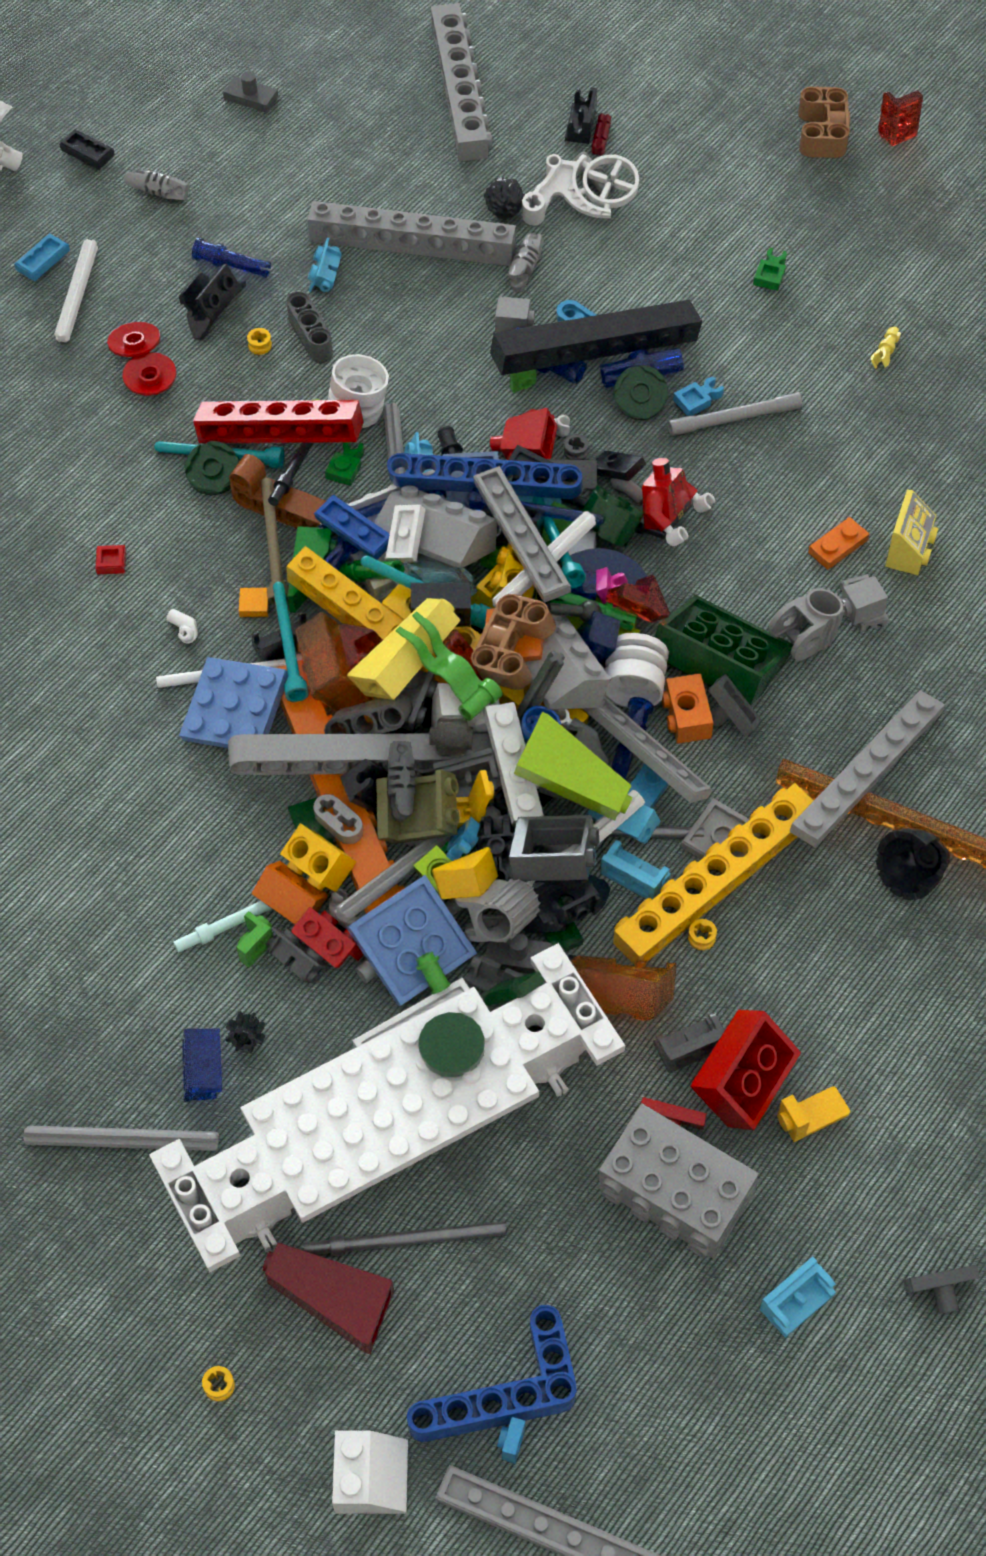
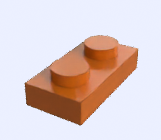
(838, 543)

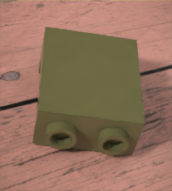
(433, 814)

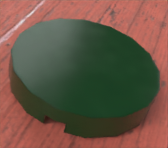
(640, 392)
(210, 467)
(451, 1044)

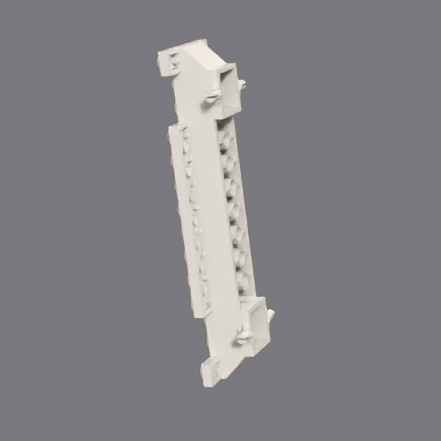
(381, 1112)

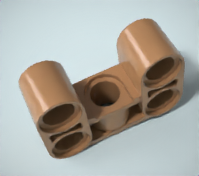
(828, 122)
(502, 635)

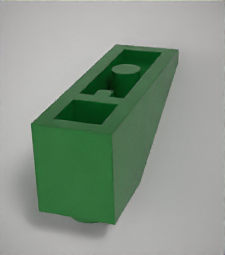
(320, 543)

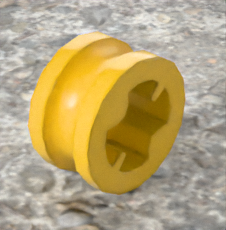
(259, 334)
(704, 926)
(228, 1379)

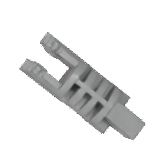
(157, 184)
(525, 261)

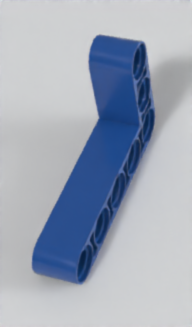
(506, 1393)

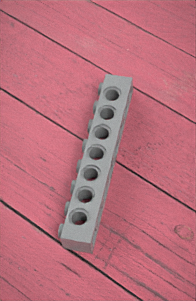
(459, 82)
(412, 233)

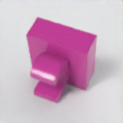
(606, 581)

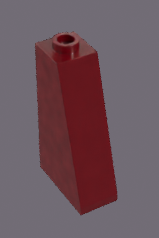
(332, 1292)

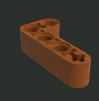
(294, 508)

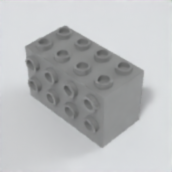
(677, 1182)

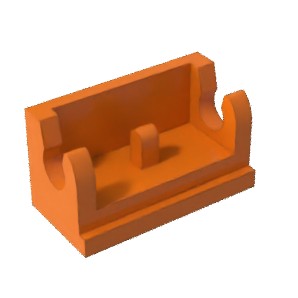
(287, 892)

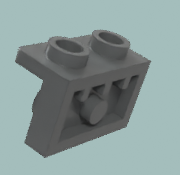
(417, 690)

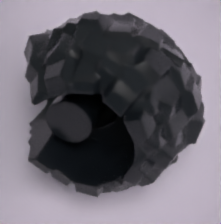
(504, 198)

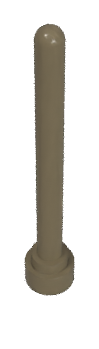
(272, 540)

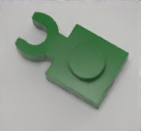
(770, 271)
(345, 466)

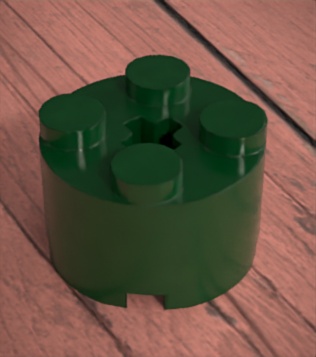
(619, 516)

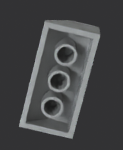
(448, 530)
(581, 679)

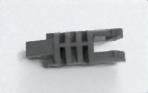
(401, 779)

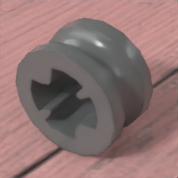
(576, 440)

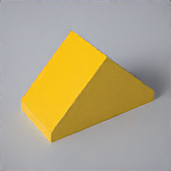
(466, 876)

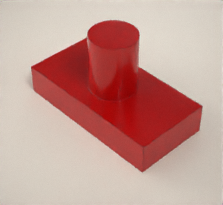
(677, 1114)

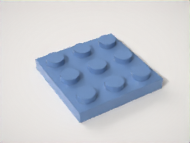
(233, 701)
(404, 930)

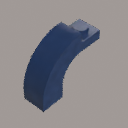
(615, 562)

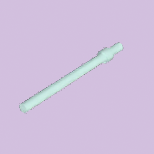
(206, 933)

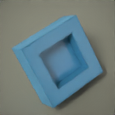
(511, 1439)

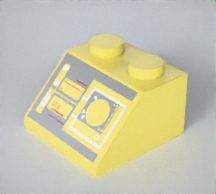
(911, 535)

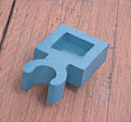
(696, 398)
(464, 840)

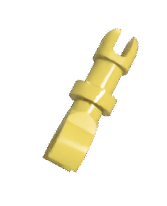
(886, 347)

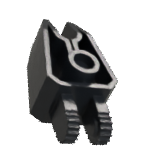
(499, 844)

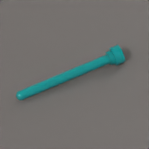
(273, 457)
(573, 571)
(478, 612)
(295, 687)

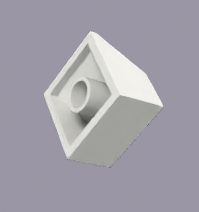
(369, 1473)

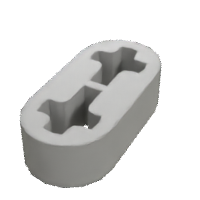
(334, 823)

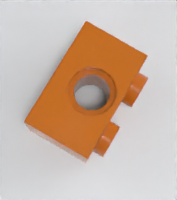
(687, 693)

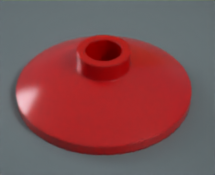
(133, 339)
(149, 374)

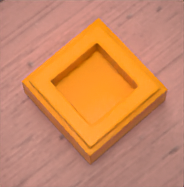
(253, 602)

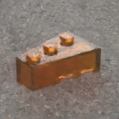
(327, 664)
(627, 988)

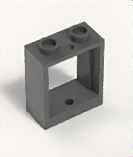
(553, 831)

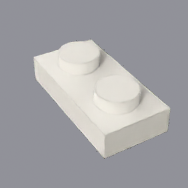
(405, 533)

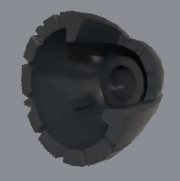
(911, 862)

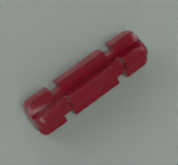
(601, 134)

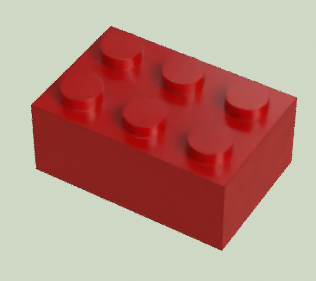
(745, 1069)

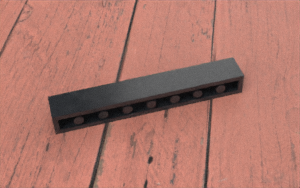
(595, 337)

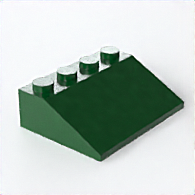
(719, 643)

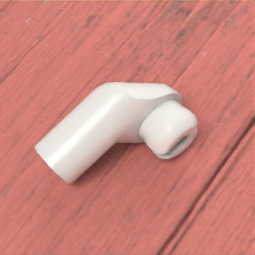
(187, 625)

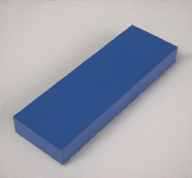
(353, 527)

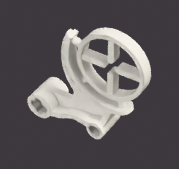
(561, 180)

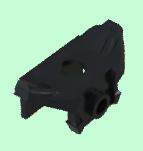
(208, 299)
(588, 895)

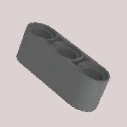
(309, 326)
(378, 710)

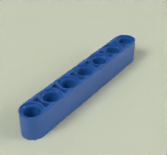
(445, 465)

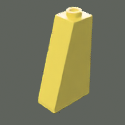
(395, 659)

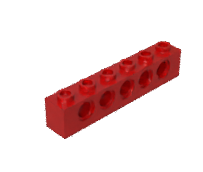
(279, 421)

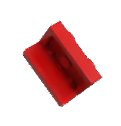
(324, 938)

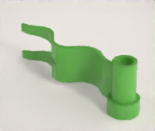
(454, 670)

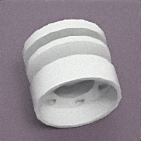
(363, 380)
(636, 669)

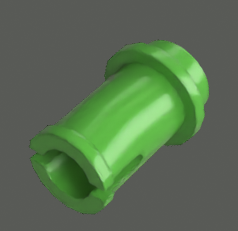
(432, 972)

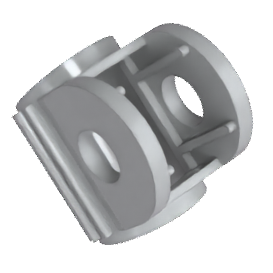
(820, 609)
(516, 905)

